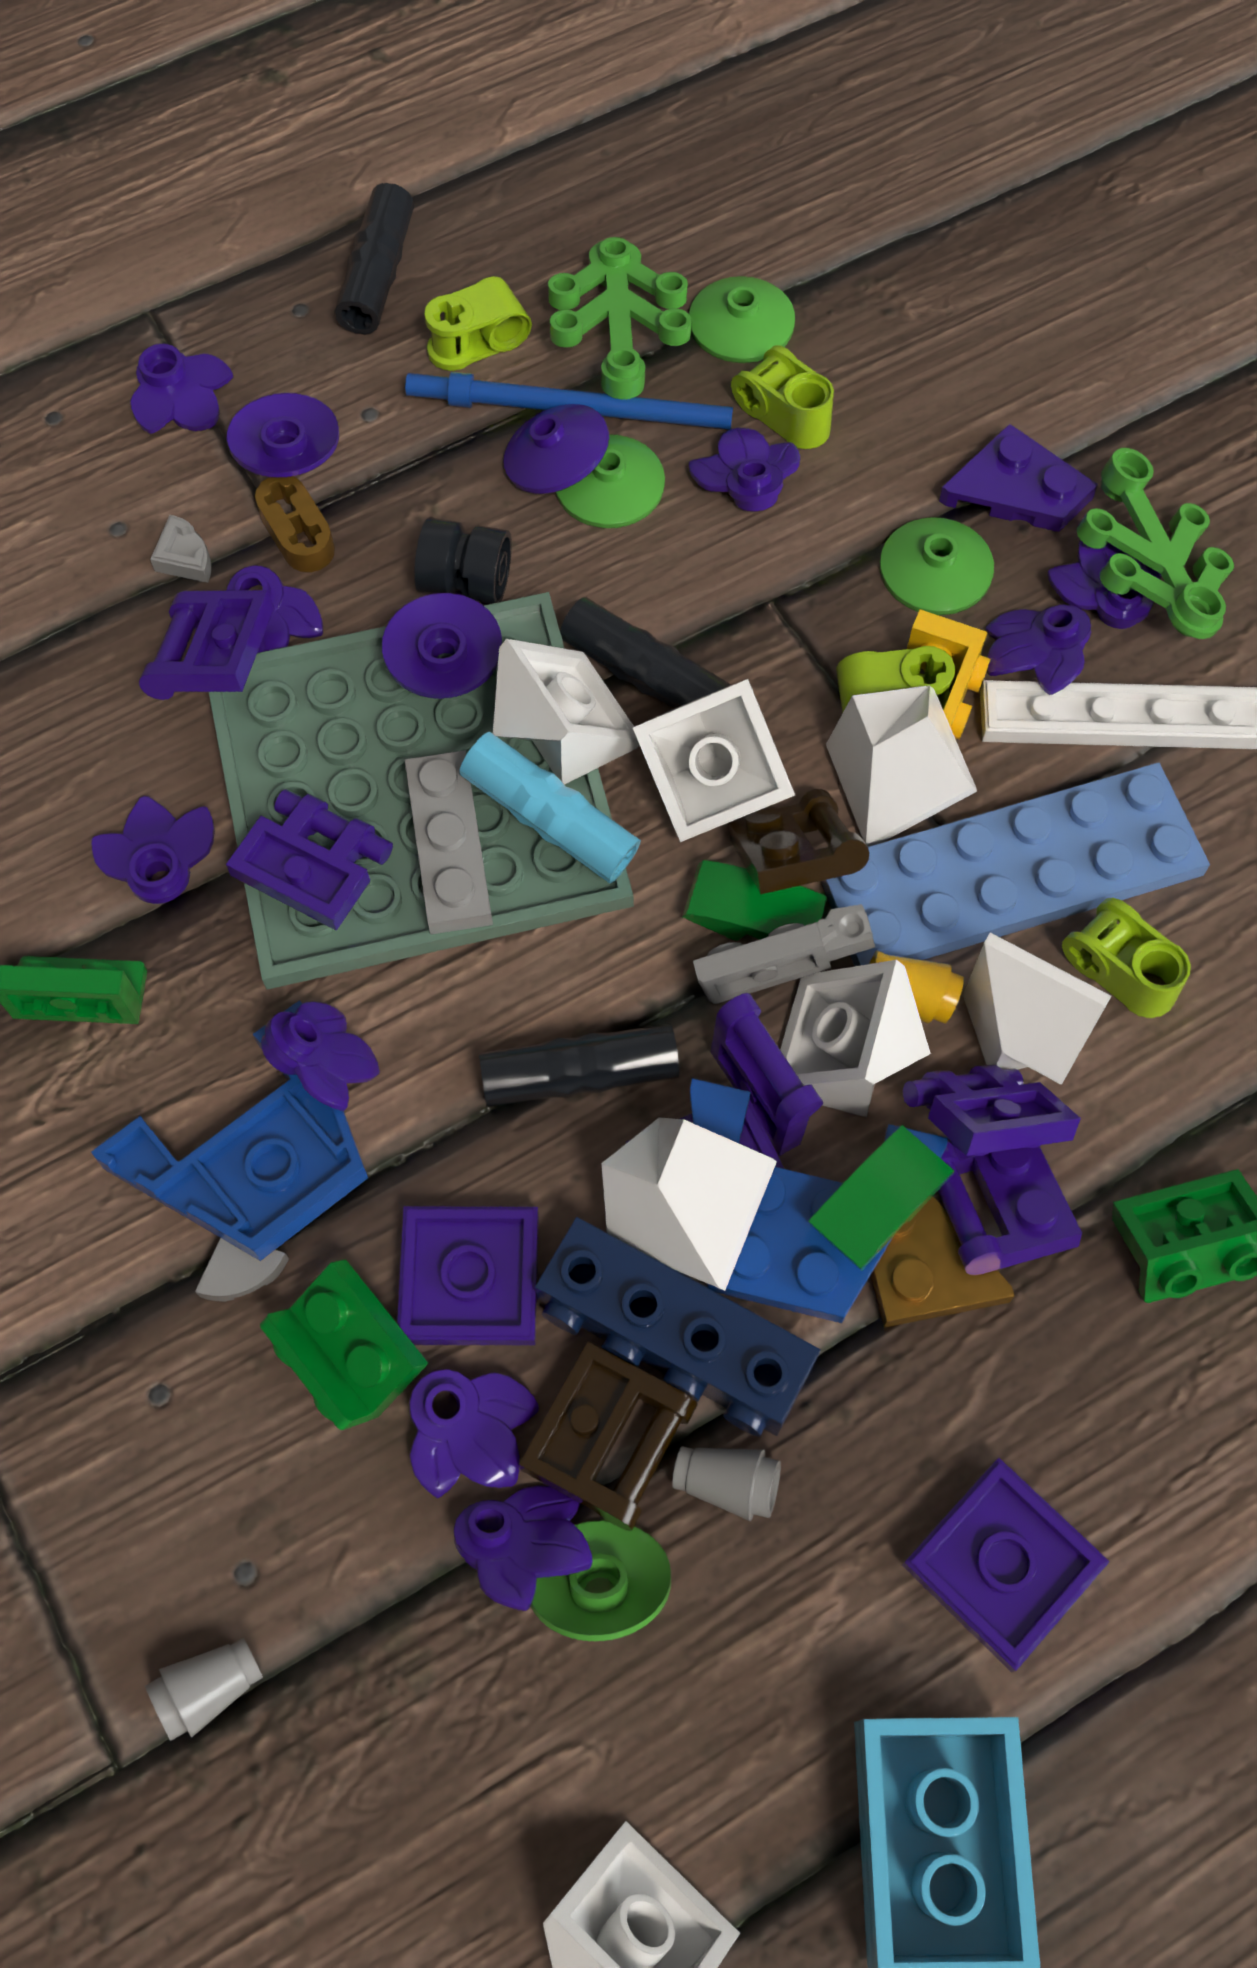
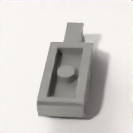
(784, 955)

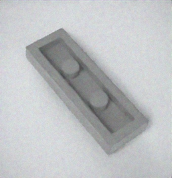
(448, 844)

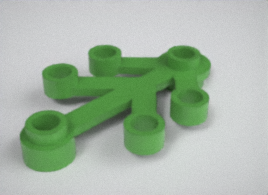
(616, 265)
(1192, 607)

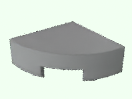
(181, 552)
(236, 1273)

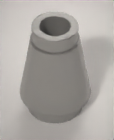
(730, 1479)
(202, 1687)

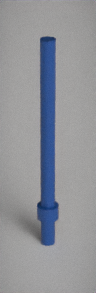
(464, 390)

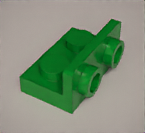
(73, 989)
(1191, 1235)
(344, 1347)

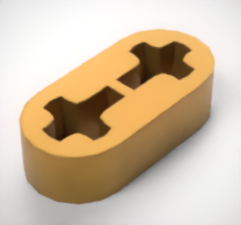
(304, 518)

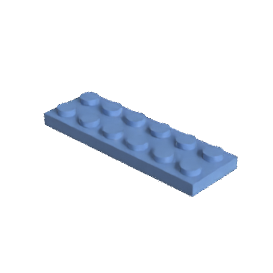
(1022, 865)

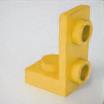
(965, 648)

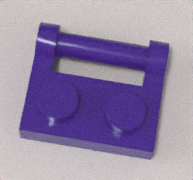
(222, 648)
(758, 1066)
(1022, 1201)

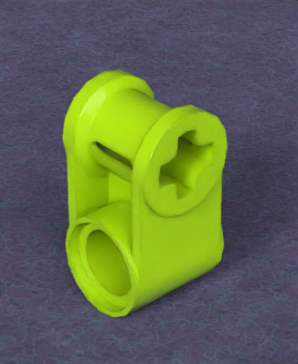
(477, 318)
(790, 398)
(895, 670)
(1124, 954)

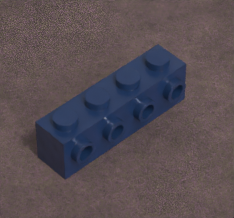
(676, 1327)

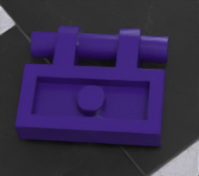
(301, 872)
(992, 1109)

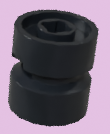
(463, 561)

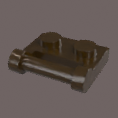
(781, 856)
(587, 1424)

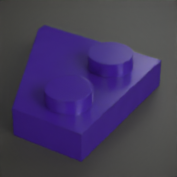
(1021, 483)

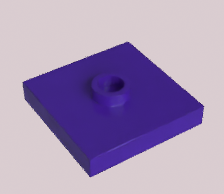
(469, 1275)
(1005, 1564)

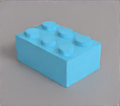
(945, 1844)

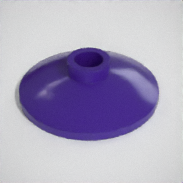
(283, 435)
(556, 448)
(440, 626)

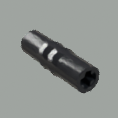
(374, 259)
(636, 655)
(579, 1065)

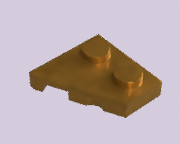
(925, 1276)

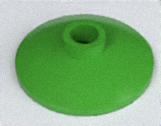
(741, 319)
(620, 488)
(935, 582)
(614, 1596)

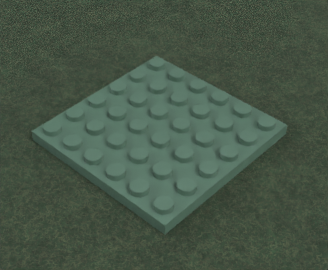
(340, 729)

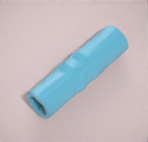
(549, 807)

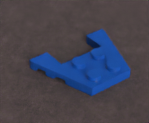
(255, 1176)
(783, 1256)

